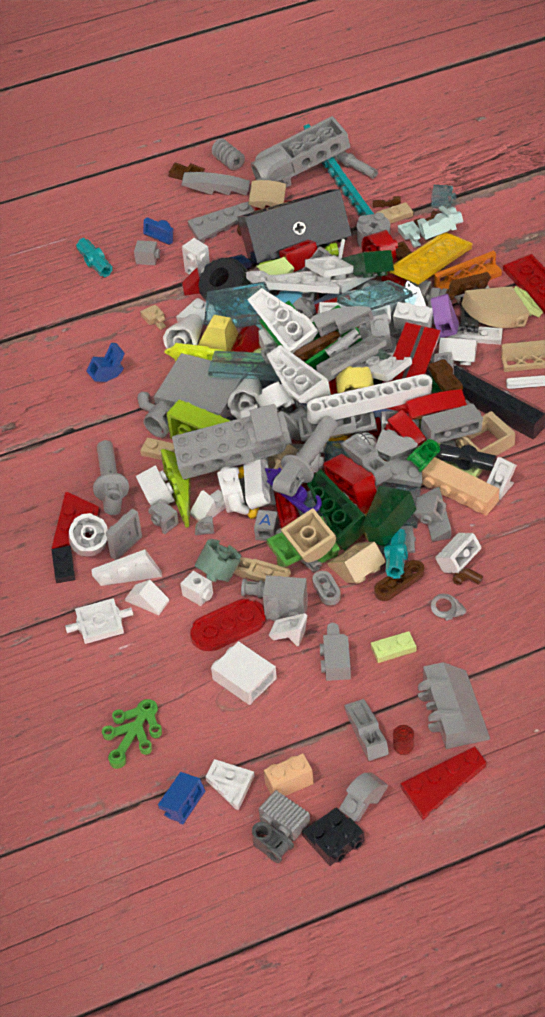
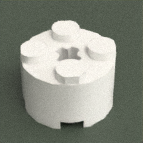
(275, 395)
(88, 546)

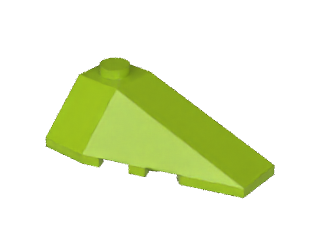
(180, 486)

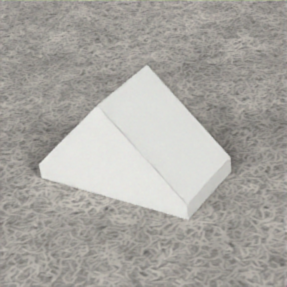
(148, 596)

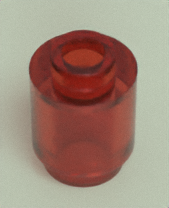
(403, 739)

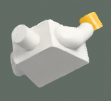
(232, 492)

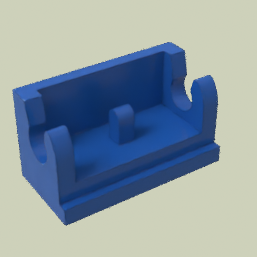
(182, 797)

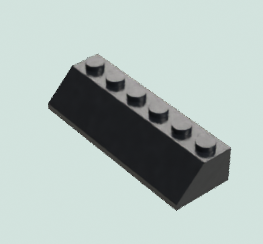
(505, 405)

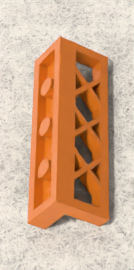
(479, 268)

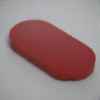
(227, 625)

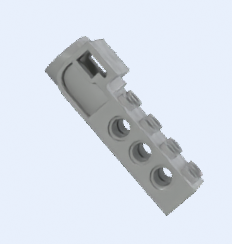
(301, 152)
(232, 442)

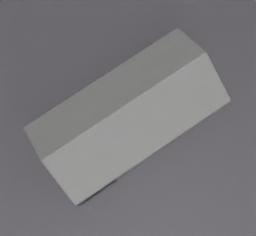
(346, 426)

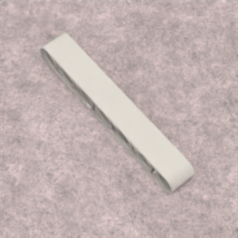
(368, 398)
(256, 488)

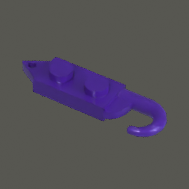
(300, 496)

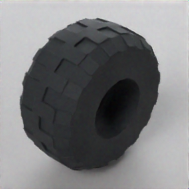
(222, 271)

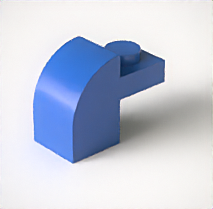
(108, 367)

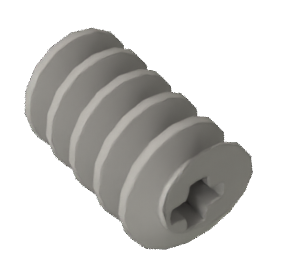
(228, 154)

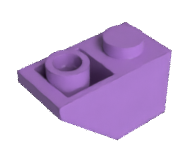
(444, 315)

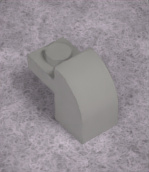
(361, 792)

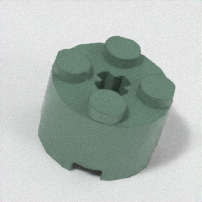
(218, 561)

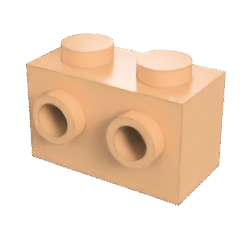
(289, 775)

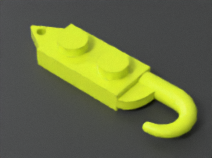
(193, 350)

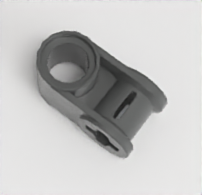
(273, 844)

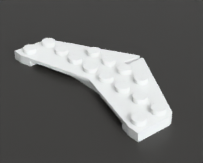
(307, 281)

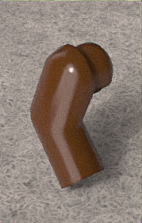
(467, 574)

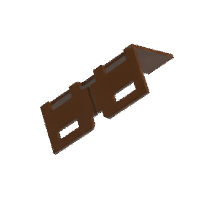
(381, 203)

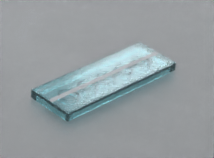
(241, 365)

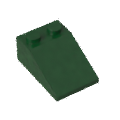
(371, 263)

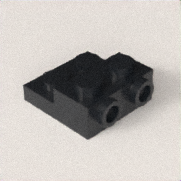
(334, 836)

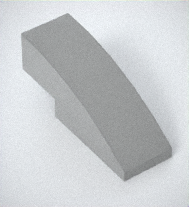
(342, 319)
(367, 457)
(366, 729)

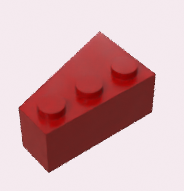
(352, 480)

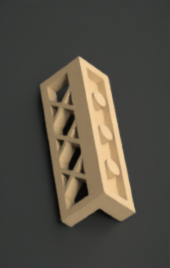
(520, 353)

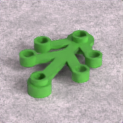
(132, 729)

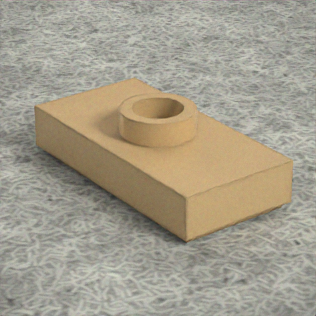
(397, 212)

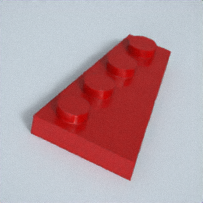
(434, 785)

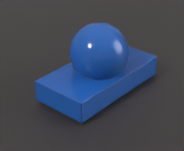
(158, 230)

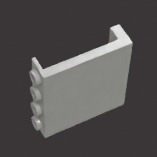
(190, 383)

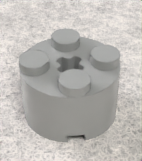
(371, 224)

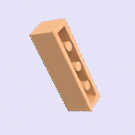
(460, 486)

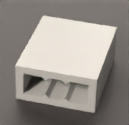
(243, 672)

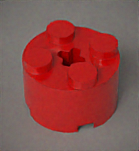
(378, 242)

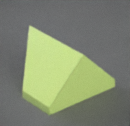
(277, 267)

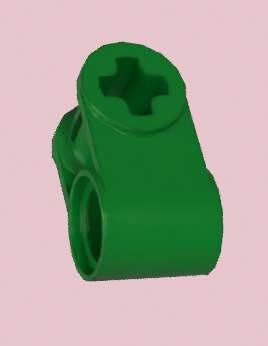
(424, 454)

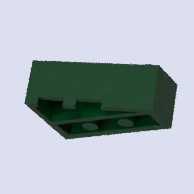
(388, 514)

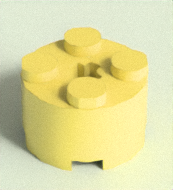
(354, 379)

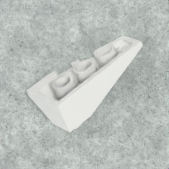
(297, 377)

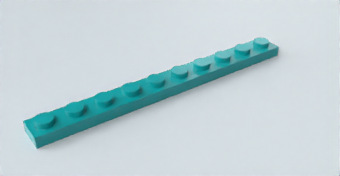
(345, 184)

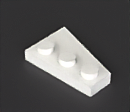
(387, 368)
(127, 569)

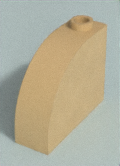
(496, 307)

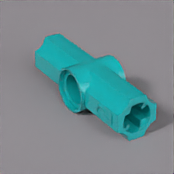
(94, 257)
(396, 554)

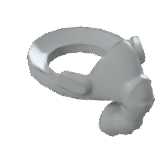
(456, 610)

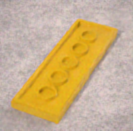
(431, 257)

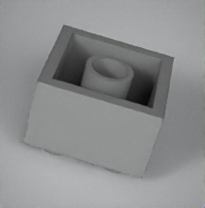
(284, 597)

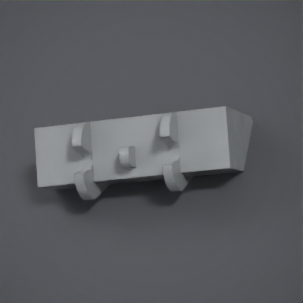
(452, 705)

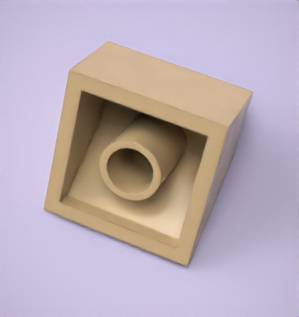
(357, 562)

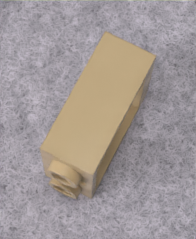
(498, 428)

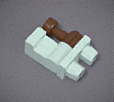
(439, 222)

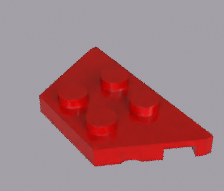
(71, 508)

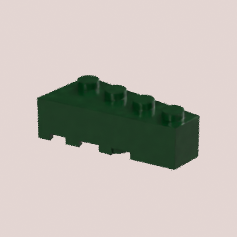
(338, 510)

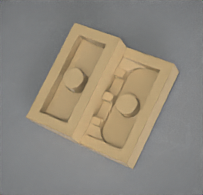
(266, 193)

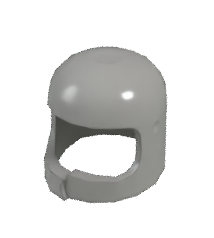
(157, 420)

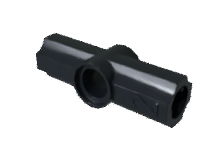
(466, 457)

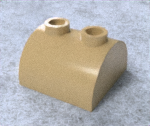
(310, 536)

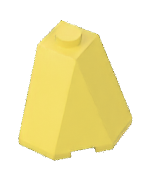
(219, 333)

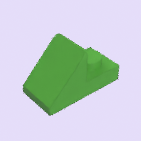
(283, 550)

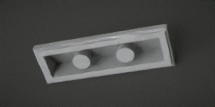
(439, 530)

